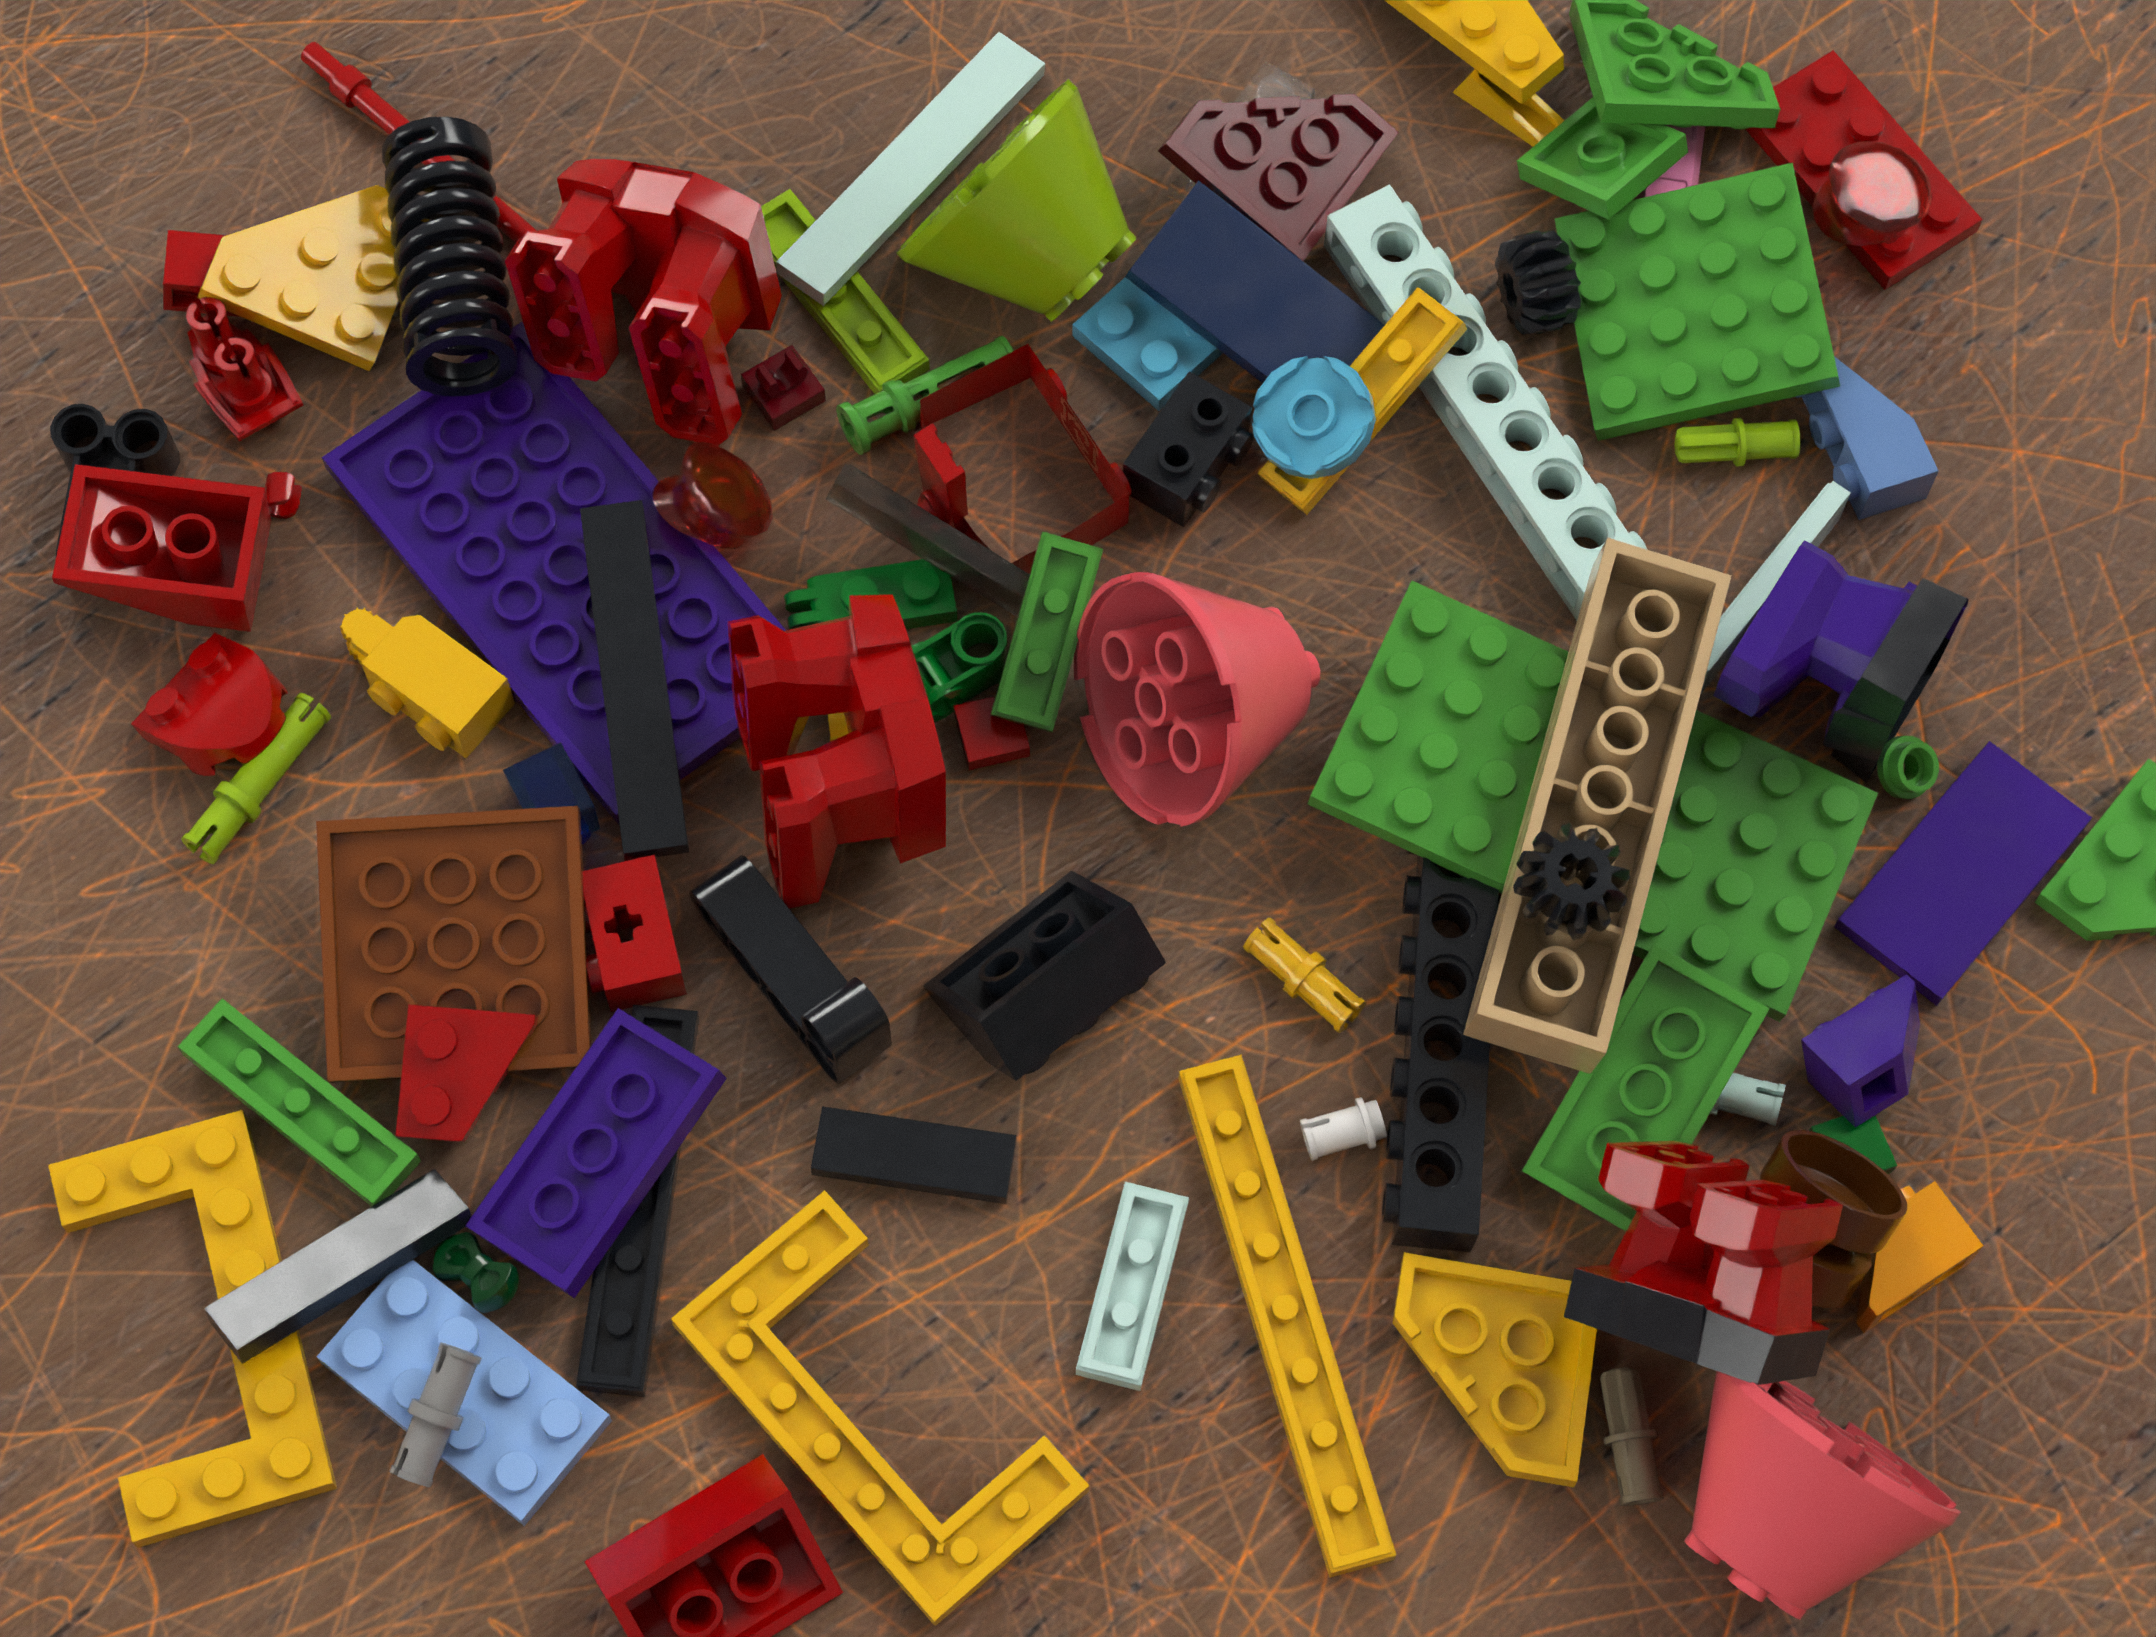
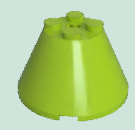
(1031, 217)

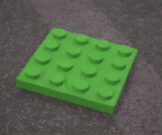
(1698, 303)

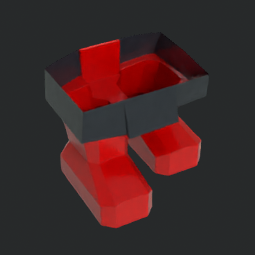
(1709, 1264)

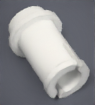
(1344, 1129)

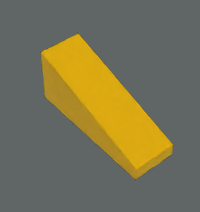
(1528, 120)

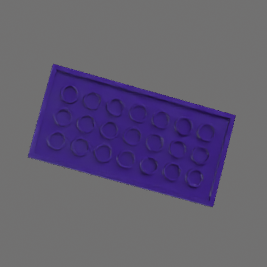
(489, 522)

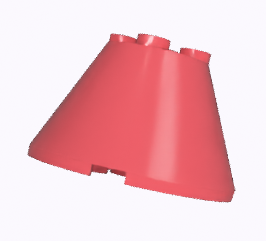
(1185, 692)
(1801, 1499)

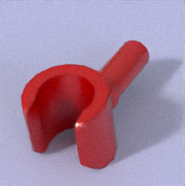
(282, 494)

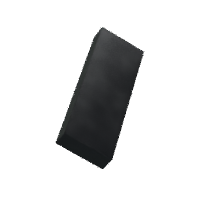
(914, 1155)

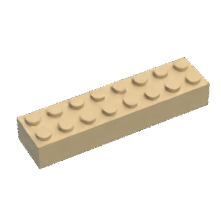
(1607, 767)

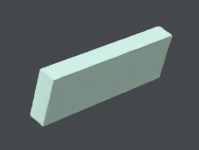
(1132, 1286)

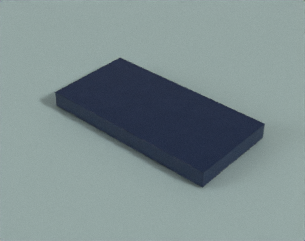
(1247, 290)

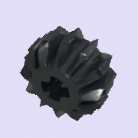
(1538, 282)
(1571, 858)

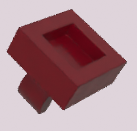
(783, 387)

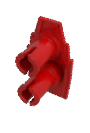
(237, 373)

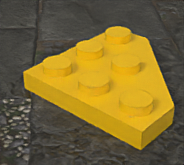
(315, 275)
(1503, 1359)

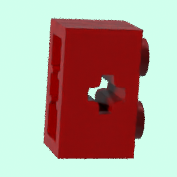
(638, 969)

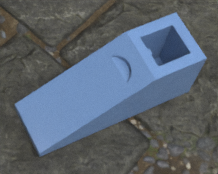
(1870, 444)

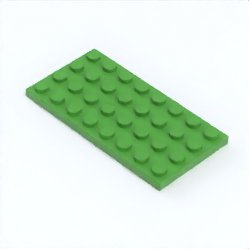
(1449, 753)

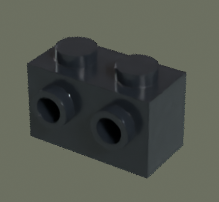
(1188, 449)

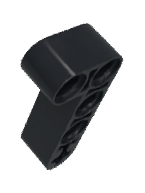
(831, 1017)

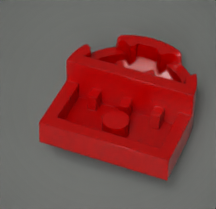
(215, 707)

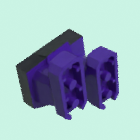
(1854, 636)

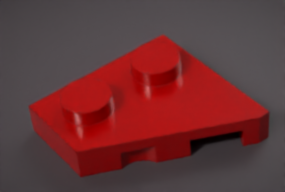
(454, 1067)

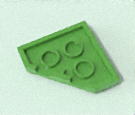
(1664, 75)
(2112, 873)

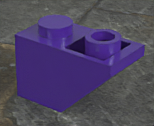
(1867, 1053)

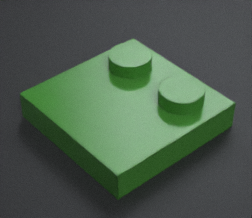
(1601, 162)

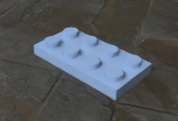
(519, 1415)

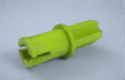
(1738, 442)

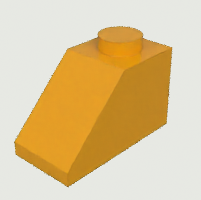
(1919, 1255)

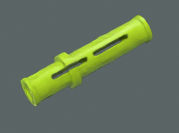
(241, 796)

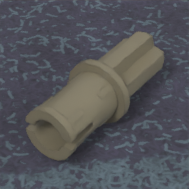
(1630, 1437)

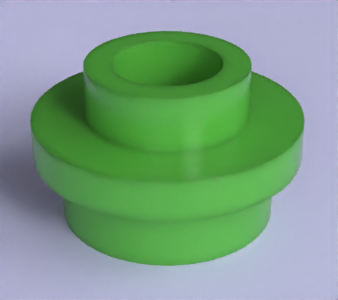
(1920, 767)

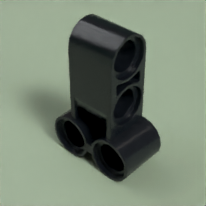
(114, 444)

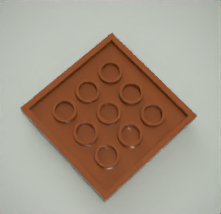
(452, 918)

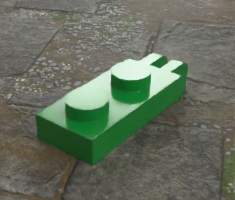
(918, 587)

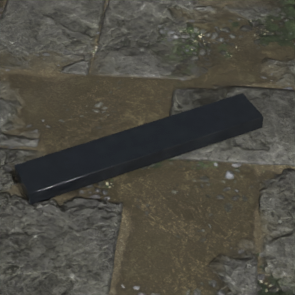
(634, 681)
(630, 1274)

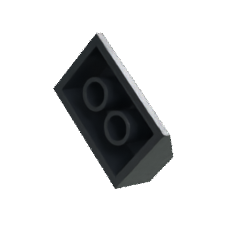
(1046, 974)

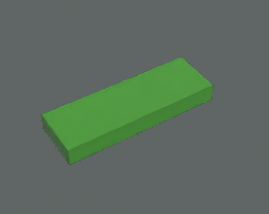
(1046, 632)

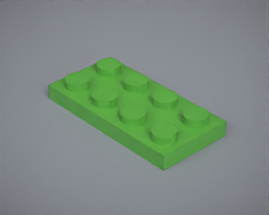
(1658, 1082)

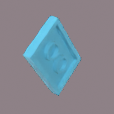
(1143, 342)

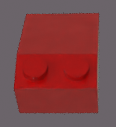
(165, 544)

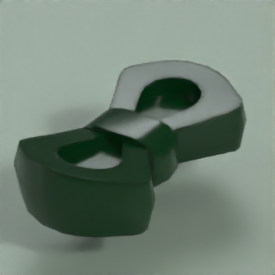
(490, 1282)

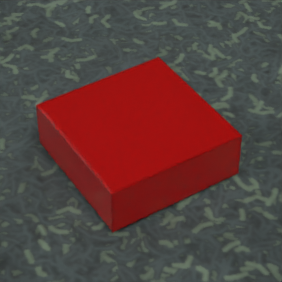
(989, 738)

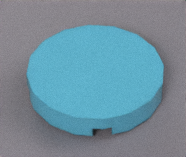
(1313, 416)

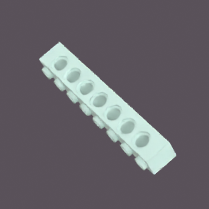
(1385, 226)

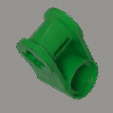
(952, 674)

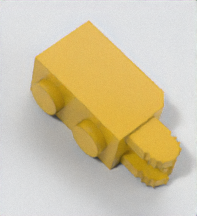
(428, 679)

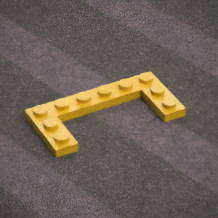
(287, 1442)
(928, 1559)

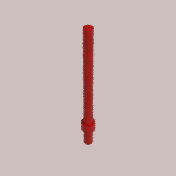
(355, 90)

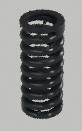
(454, 195)

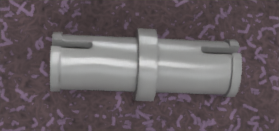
(435, 1415)

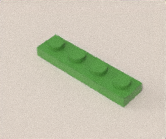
(299, 1103)

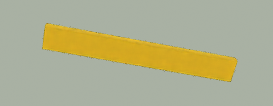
(1286, 1317)

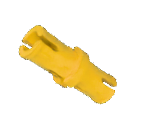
(1304, 975)

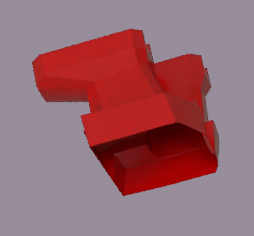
(686, 260)
(861, 786)

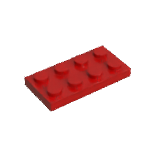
(1831, 108)

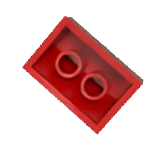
(718, 1564)

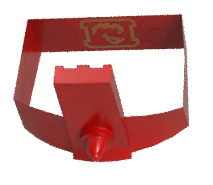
(945, 482)

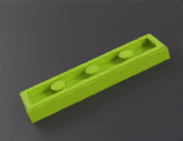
(854, 315)

